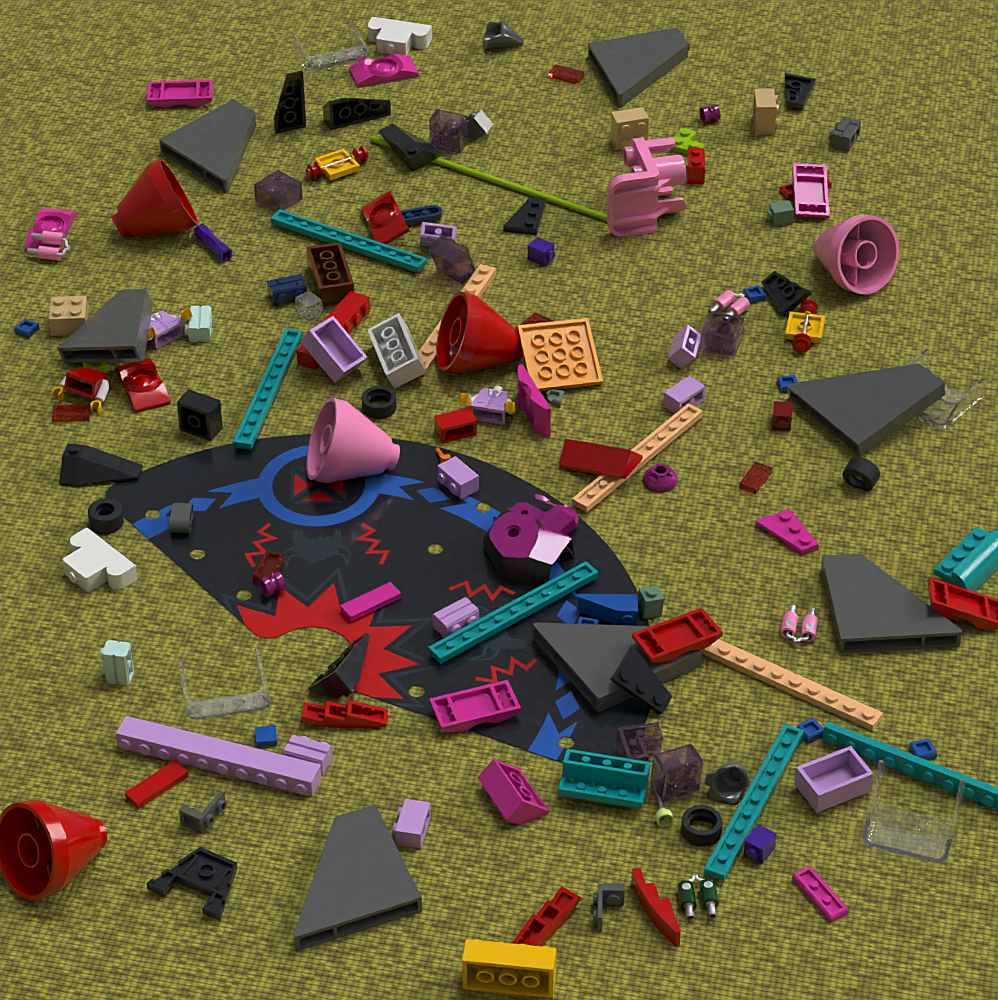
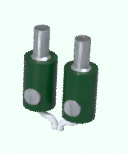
(688, 899)

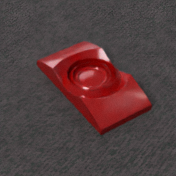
(385, 218)
(143, 385)
(964, 604)
(677, 636)

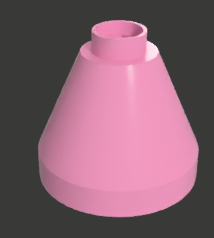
(859, 253)
(347, 445)

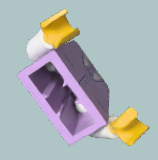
(166, 327)
(489, 405)

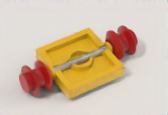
(337, 164)
(805, 326)

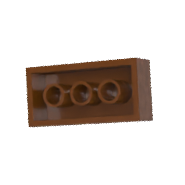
(329, 272)

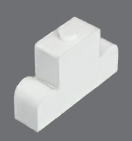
(398, 36)
(96, 563)

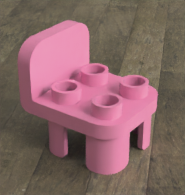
(634, 196)

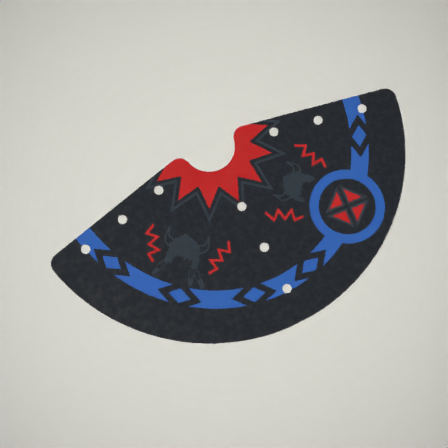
(378, 531)

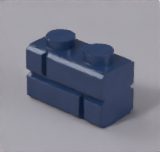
(286, 289)

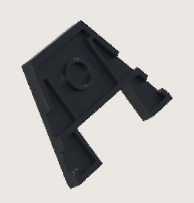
(203, 872)

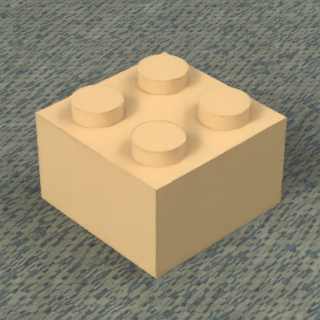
(765, 111)
(628, 125)
(67, 314)

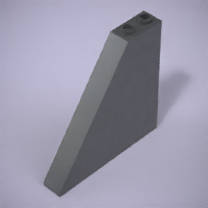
(637, 61)
(213, 143)
(114, 332)
(869, 404)
(878, 612)
(593, 652)
(356, 882)

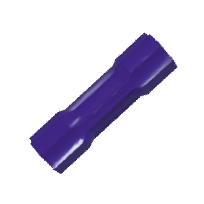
(219, 248)

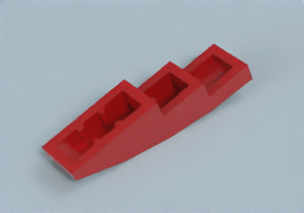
(344, 716)
(657, 909)
(549, 919)

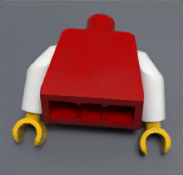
(87, 383)

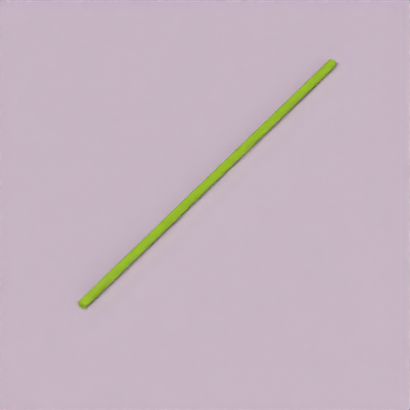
(507, 184)

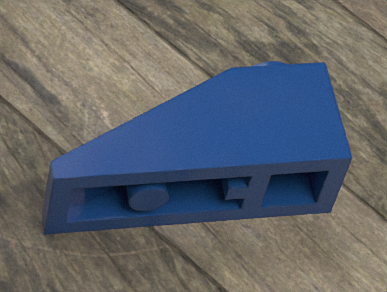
(613, 608)

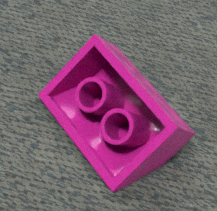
(512, 793)

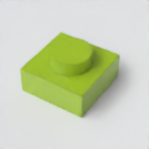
(99, 366)

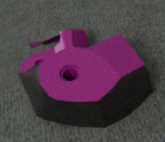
(528, 541)

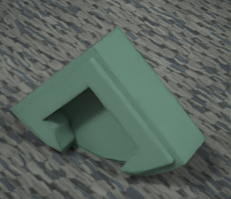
(555, 397)

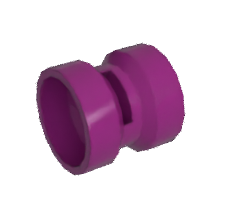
(709, 113)
(271, 584)

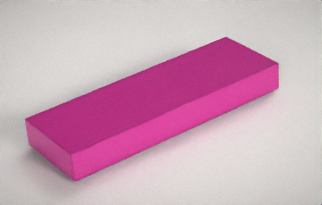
(370, 601)
(820, 894)

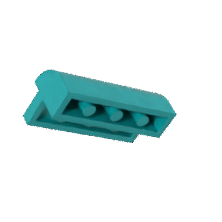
(971, 560)
(604, 779)

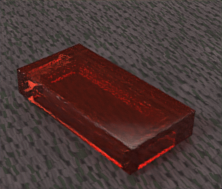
(566, 74)
(71, 412)
(755, 478)
(269, 564)

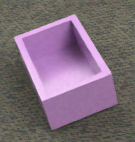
(333, 349)
(833, 779)

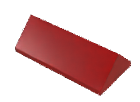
(598, 459)

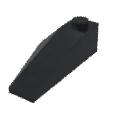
(291, 105)
(352, 111)
(410, 148)
(87, 465)
(343, 672)

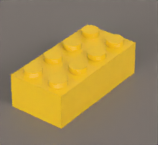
(509, 968)

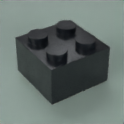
(199, 415)

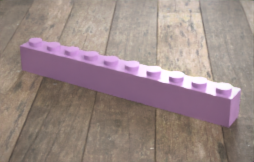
(219, 756)

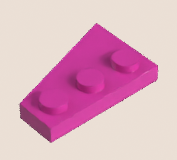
(790, 530)

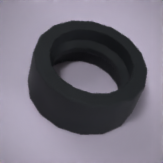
(379, 411)
(705, 813)

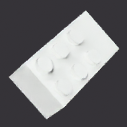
(396, 351)

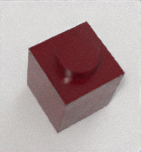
(782, 415)

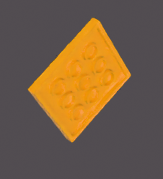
(560, 354)

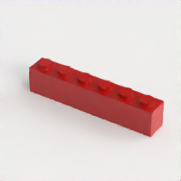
(348, 314)

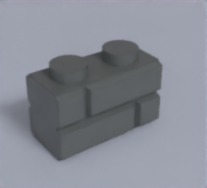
(845, 133)

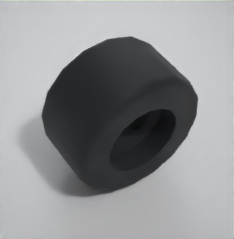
(861, 473)
(105, 516)

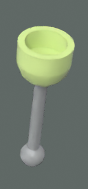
(665, 814)

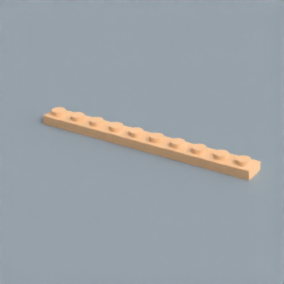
(475, 286)
(648, 448)
(794, 684)

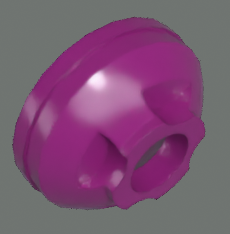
(660, 482)

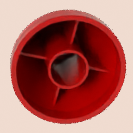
(155, 204)
(474, 336)
(46, 846)

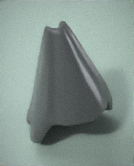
(500, 36)
(728, 782)

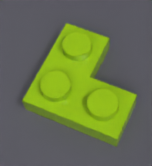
(684, 140)

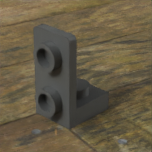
(199, 820)
(607, 895)

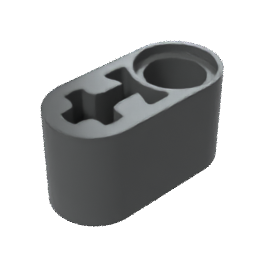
(181, 518)

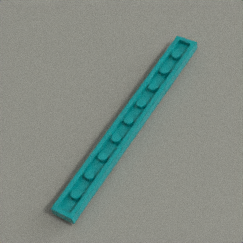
(349, 241)
(267, 389)
(512, 612)
(910, 764)
(753, 802)

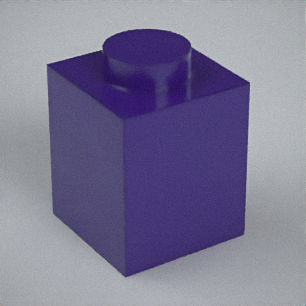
(540, 251)
(759, 844)

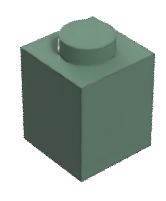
(780, 213)
(650, 602)

